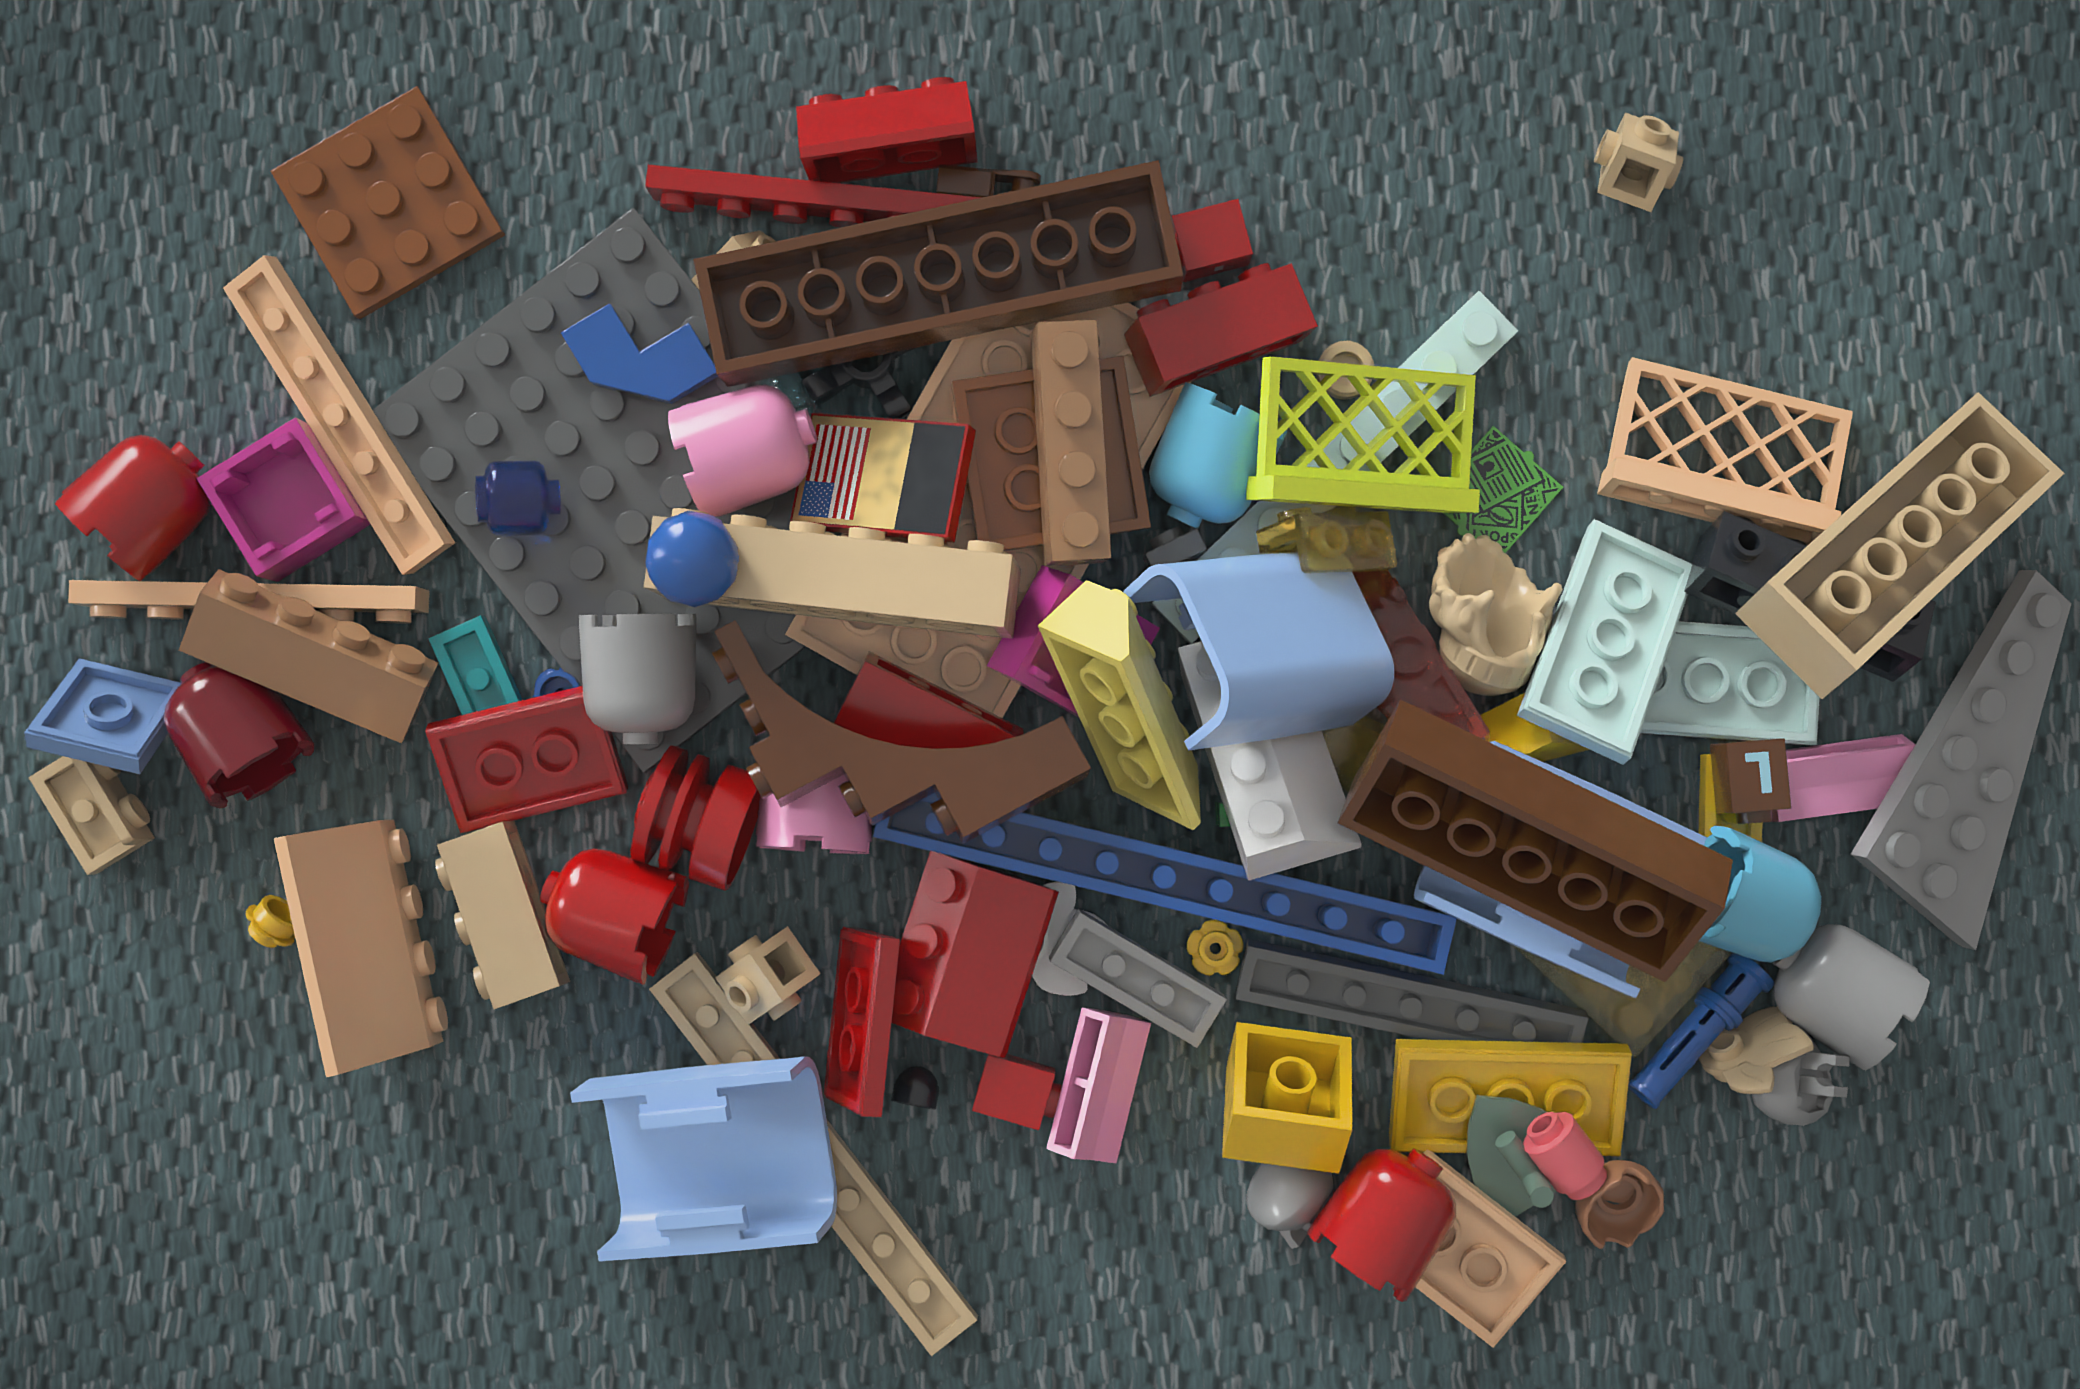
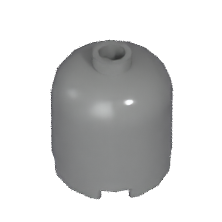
(638, 672)
(1848, 993)

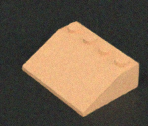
(361, 943)

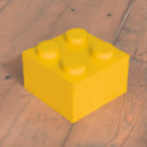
(1288, 1098)

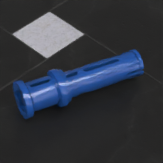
(1716, 1010)

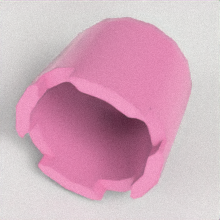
(742, 447)
(813, 817)

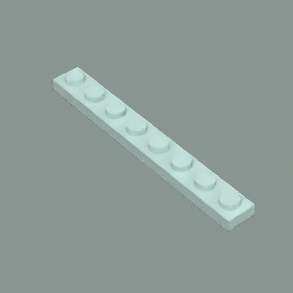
(1456, 347)

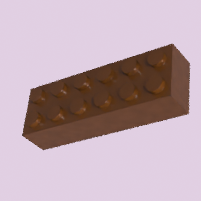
(1536, 842)

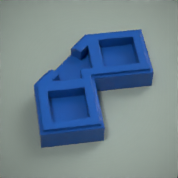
(660, 371)

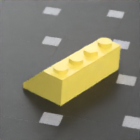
(1123, 701)

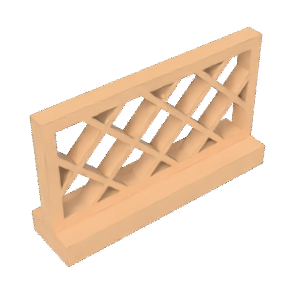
(1707, 496)

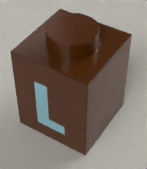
(1750, 779)

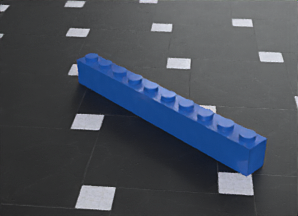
(1190, 884)

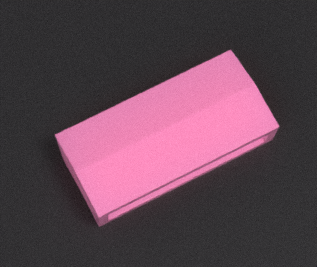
(1842, 776)
(1098, 1085)

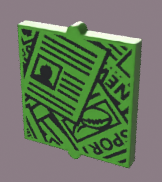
(1510, 490)

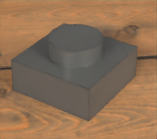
(1175, 547)

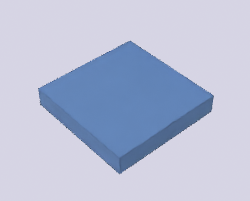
(104, 717)

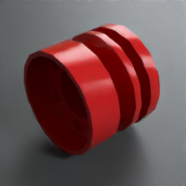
(696, 817)

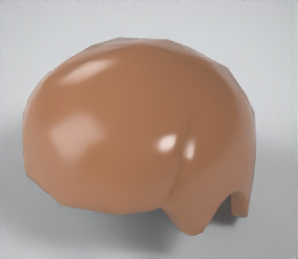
(1638, 1208)

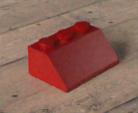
(886, 131)
(969, 953)

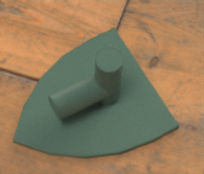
(1498, 1154)

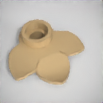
(1751, 1051)

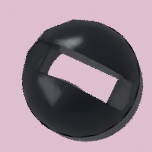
(916, 1088)

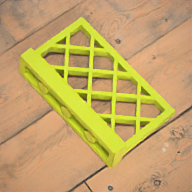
(1349, 485)

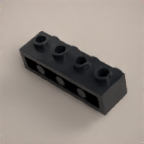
(1740, 557)

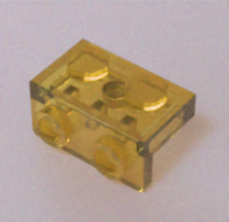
(1332, 539)

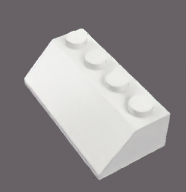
(1275, 791)

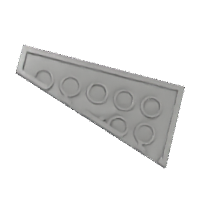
(1957, 792)

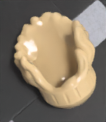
(1488, 616)

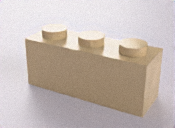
(500, 914)

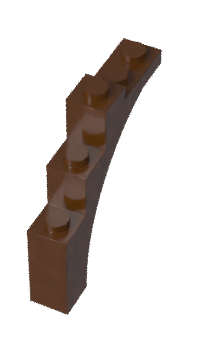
(973, 784)

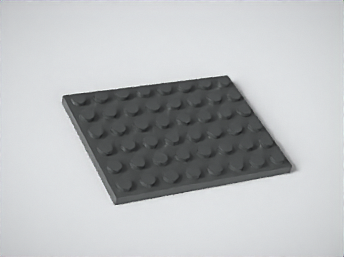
(524, 397)

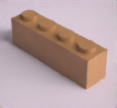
(1070, 442)
(308, 655)

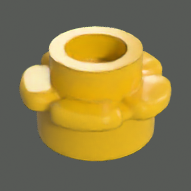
(267, 925)
(1199, 947)

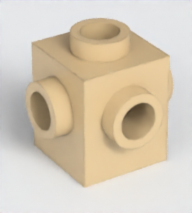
(1638, 161)
(767, 976)

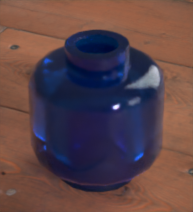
(516, 498)

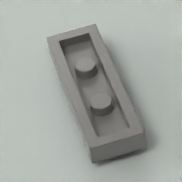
(1137, 978)

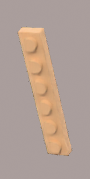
(338, 415)
(170, 599)

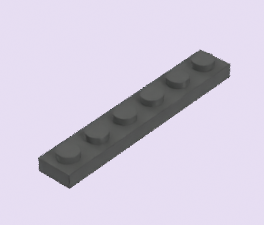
(1398, 999)

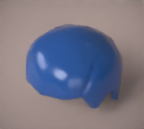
(692, 558)

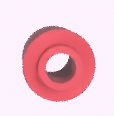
(1565, 1155)

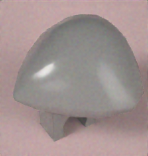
(1802, 1088)
(1287, 1199)

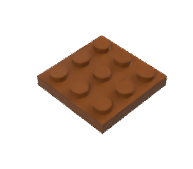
(387, 203)
(1005, 455)

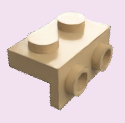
(93, 811)

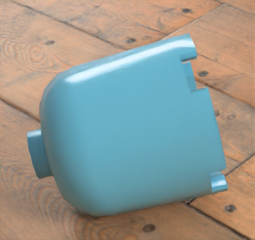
(1206, 458)
(1769, 900)

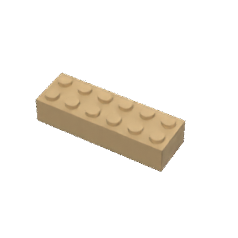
(1899, 545)
(870, 577)

